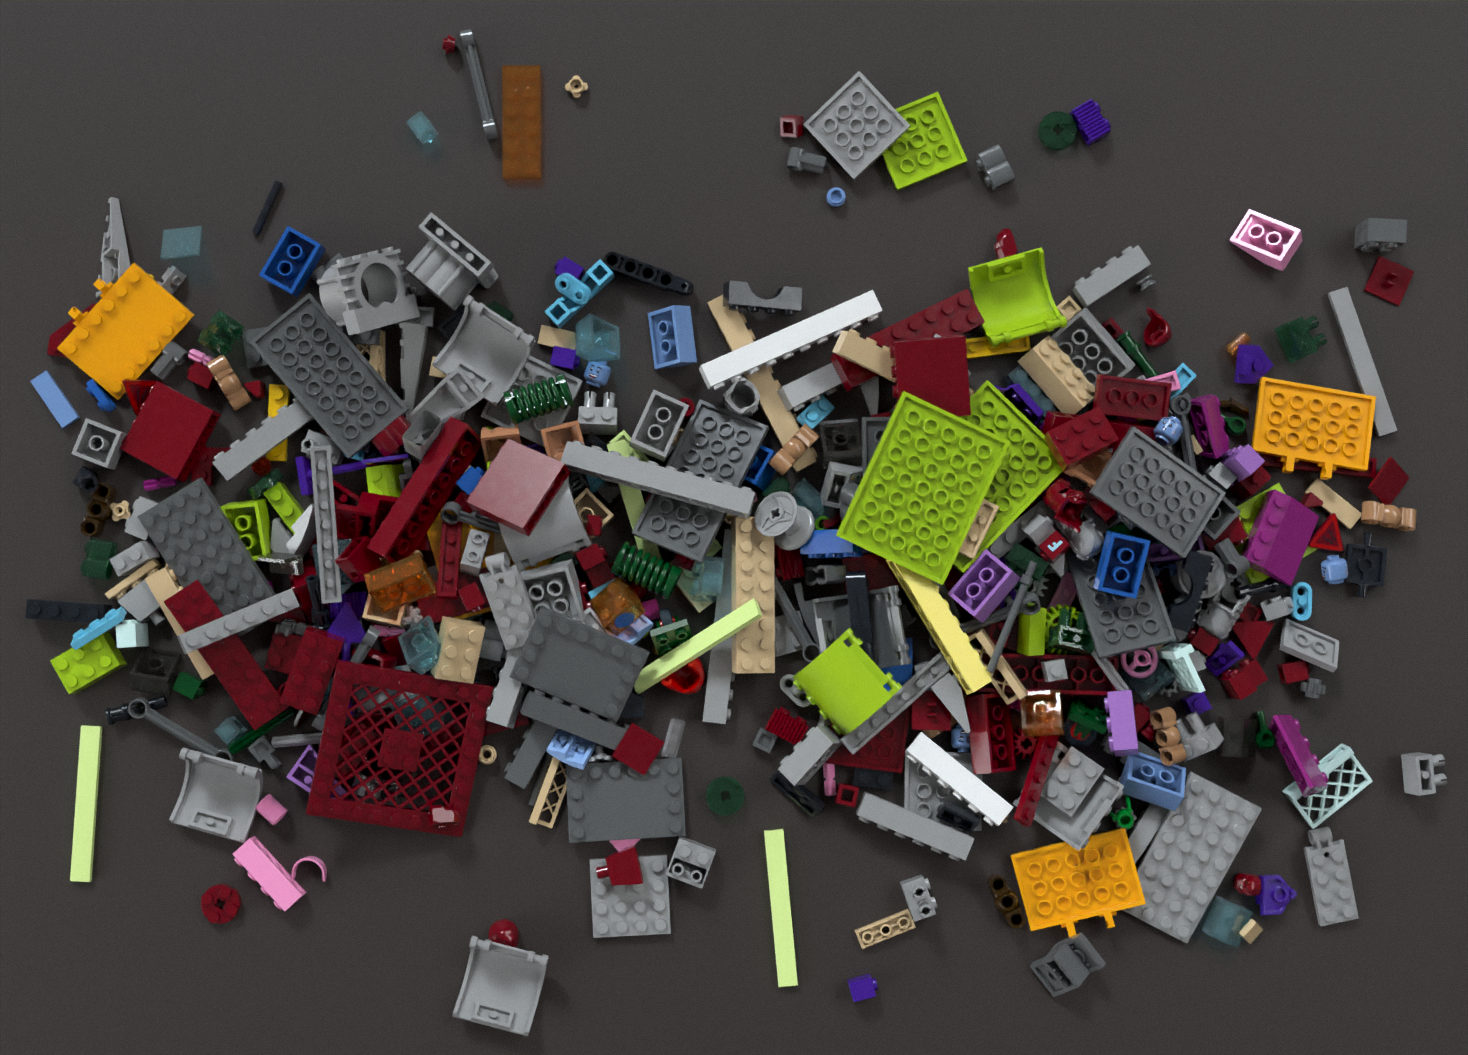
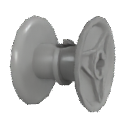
(784, 520)
(1216, 578)

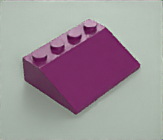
(1279, 536)
(1297, 755)

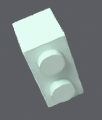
(132, 634)

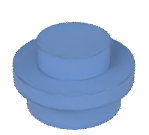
(836, 197)

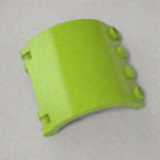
(1014, 297)
(845, 684)

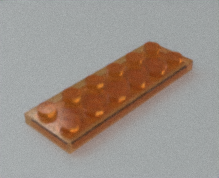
(521, 121)

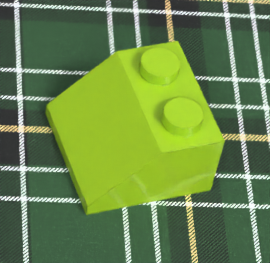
(384, 479)

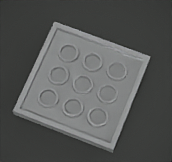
(857, 125)
(533, 371)
(926, 795)
(635, 907)

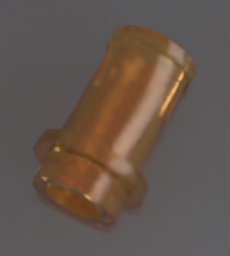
(1243, 338)

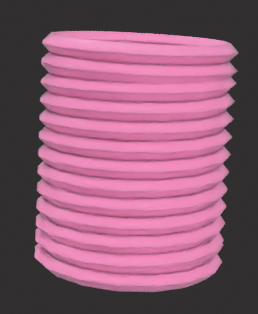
(271, 809)

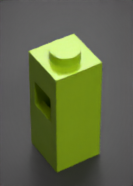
(1032, 633)

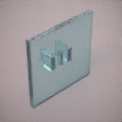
(181, 242)

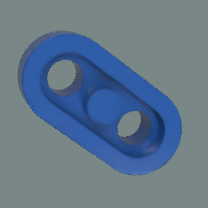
(105, 402)

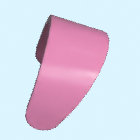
(311, 858)

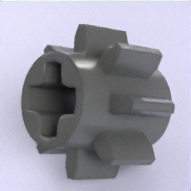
(1313, 688)

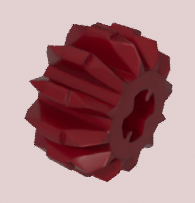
(1028, 748)

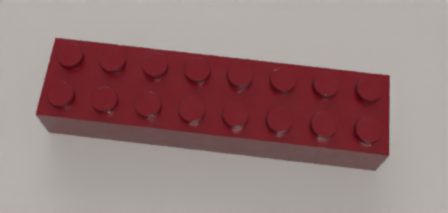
(946, 318)
(426, 492)
(228, 657)
(1082, 672)

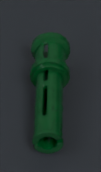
(1133, 349)

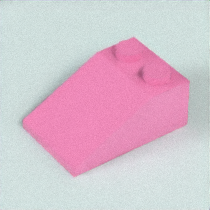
(1267, 239)

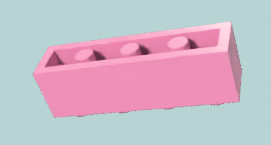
(268, 873)

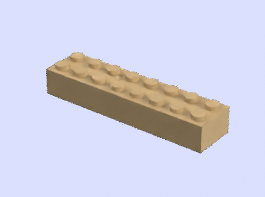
(753, 578)

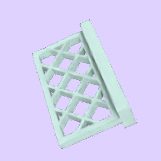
(1182, 666)
(1327, 765)

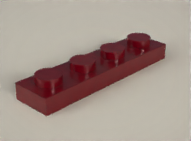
(449, 560)

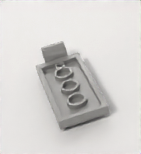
(508, 600)
(1330, 878)

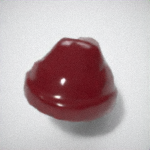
(1157, 330)
(504, 933)

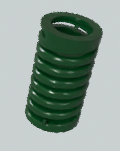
(540, 404)
(645, 576)

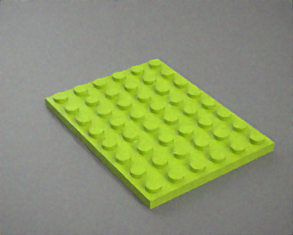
(1023, 470)
(922, 488)

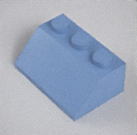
(672, 337)
(1153, 782)

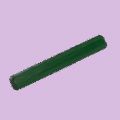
(253, 735)

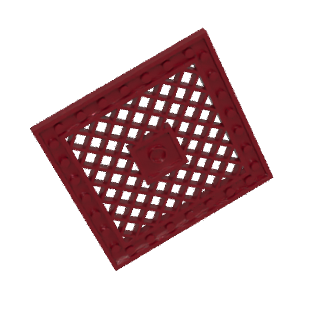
(398, 747)

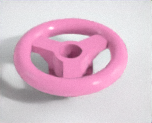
(1146, 660)

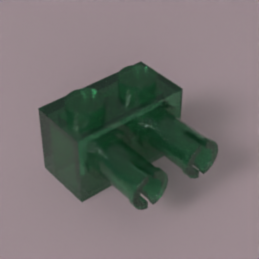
(221, 333)
(1297, 339)
(1019, 559)
(1071, 639)

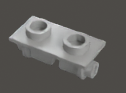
(172, 279)

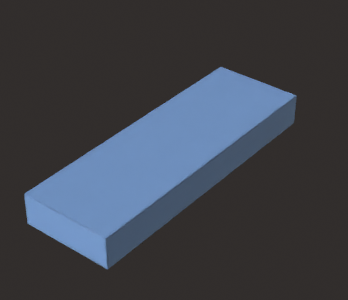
(55, 399)

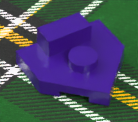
(1251, 364)
(1274, 895)

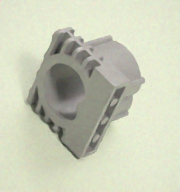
(449, 264)
(386, 286)

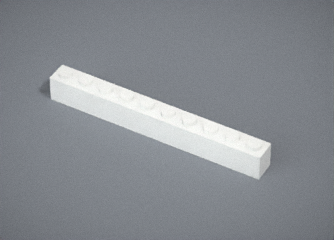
(789, 340)

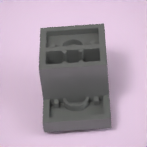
(1067, 964)

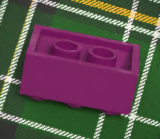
(1209, 426)

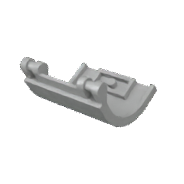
(487, 350)
(553, 534)
(218, 796)
(1087, 817)
(501, 986)

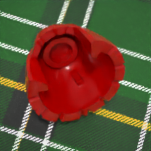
(687, 678)

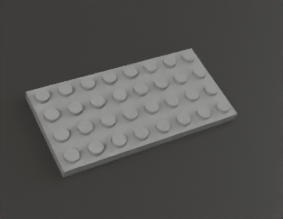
(1192, 856)

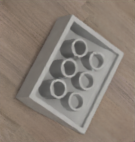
(1092, 348)
(555, 588)

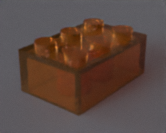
(400, 583)

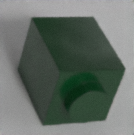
(189, 685)

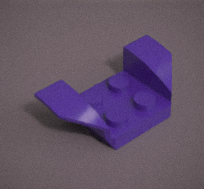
(1020, 397)

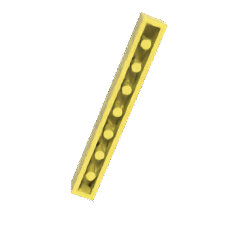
(943, 628)

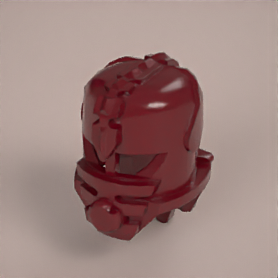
(1066, 503)

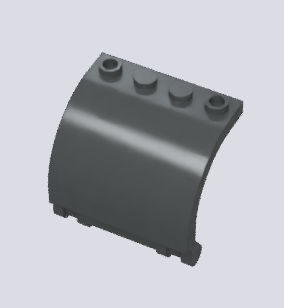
(889, 641)

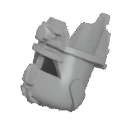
(742, 398)
(1085, 543)
(1220, 617)

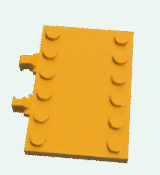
(124, 329)
(1313, 426)
(1073, 885)

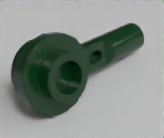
(1234, 425)
(1264, 738)

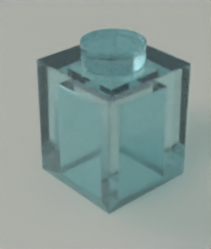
(422, 128)
(230, 730)

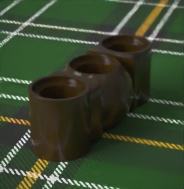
(92, 517)
(1011, 909)

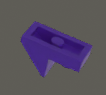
(1223, 657)

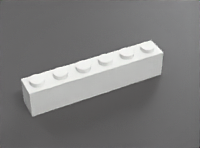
(959, 779)

